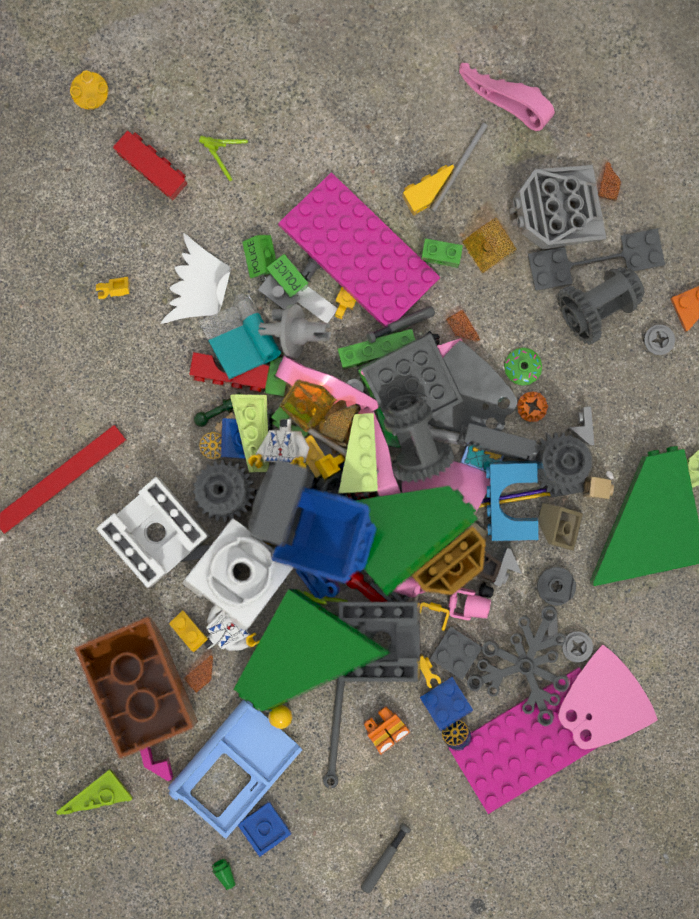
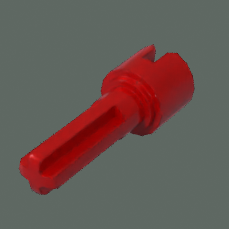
(357, 582)

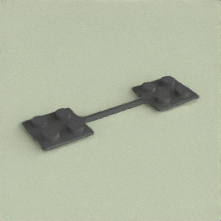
(552, 267)

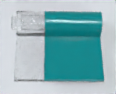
(237, 338)

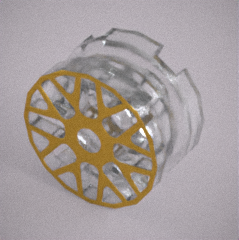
(211, 445)

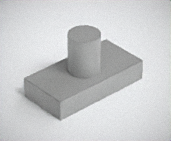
(276, 293)

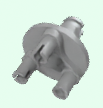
(294, 330)

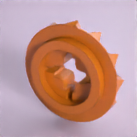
(523, 408)

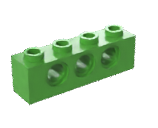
(367, 352)

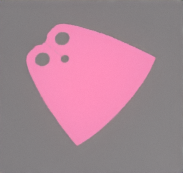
(468, 480)
(611, 697)

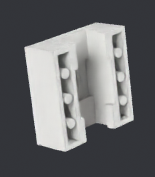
(129, 532)
(215, 580)

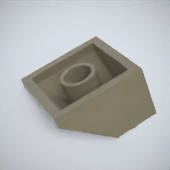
(559, 525)

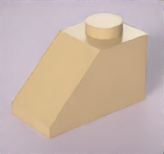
(598, 488)

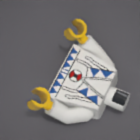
(282, 445)
(226, 633)

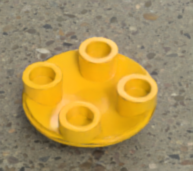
(89, 90)

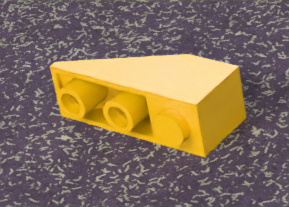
(422, 195)

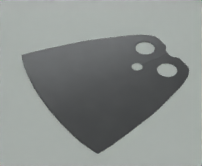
(477, 385)

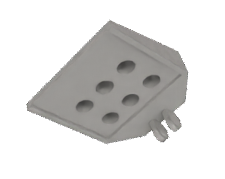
(535, 217)

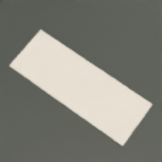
(316, 304)

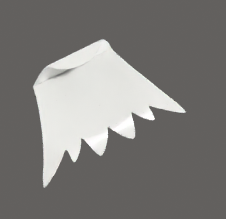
(202, 286)

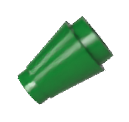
(223, 873)

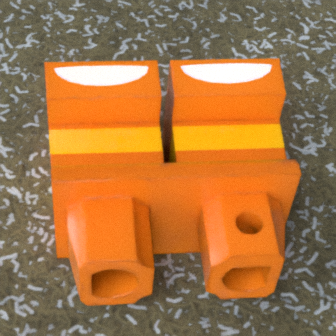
(380, 736)

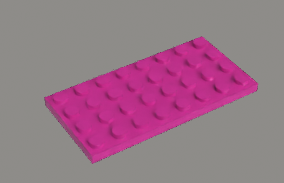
(359, 251)
(519, 752)

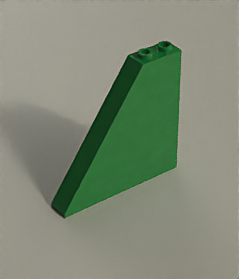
(655, 522)
(412, 531)
(302, 652)

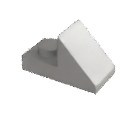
(585, 432)
(508, 562)

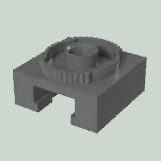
(277, 501)
(402, 623)

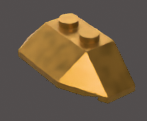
(453, 565)

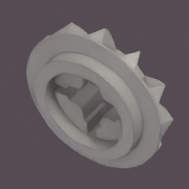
(663, 332)
(586, 647)

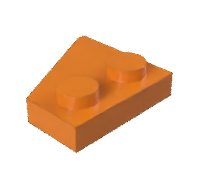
(687, 307)

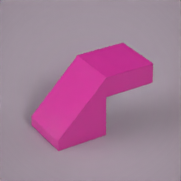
(161, 767)

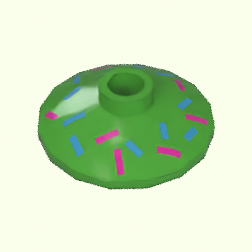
(516, 373)

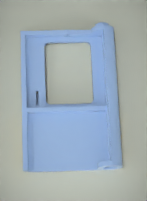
(255, 747)

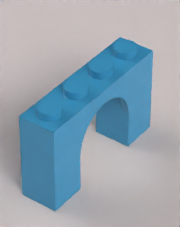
(503, 526)

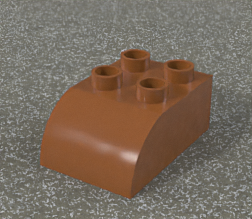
(136, 686)

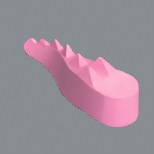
(519, 99)
(291, 371)
(385, 478)

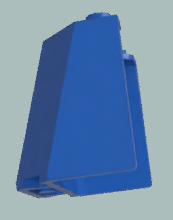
(330, 537)

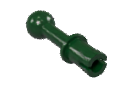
(201, 418)

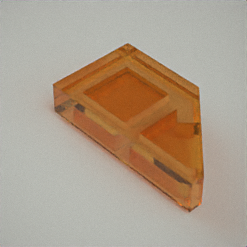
(609, 184)
(462, 327)
(200, 675)

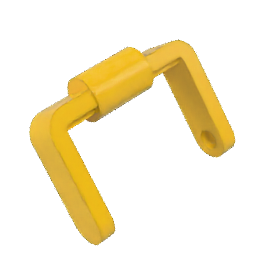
(436, 607)

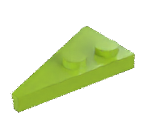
(102, 792)

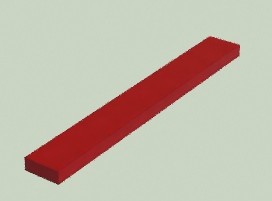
(60, 478)

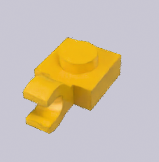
(115, 287)
(345, 301)
(328, 465)
(425, 666)

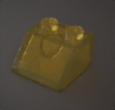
(489, 245)
(307, 404)
(337, 424)

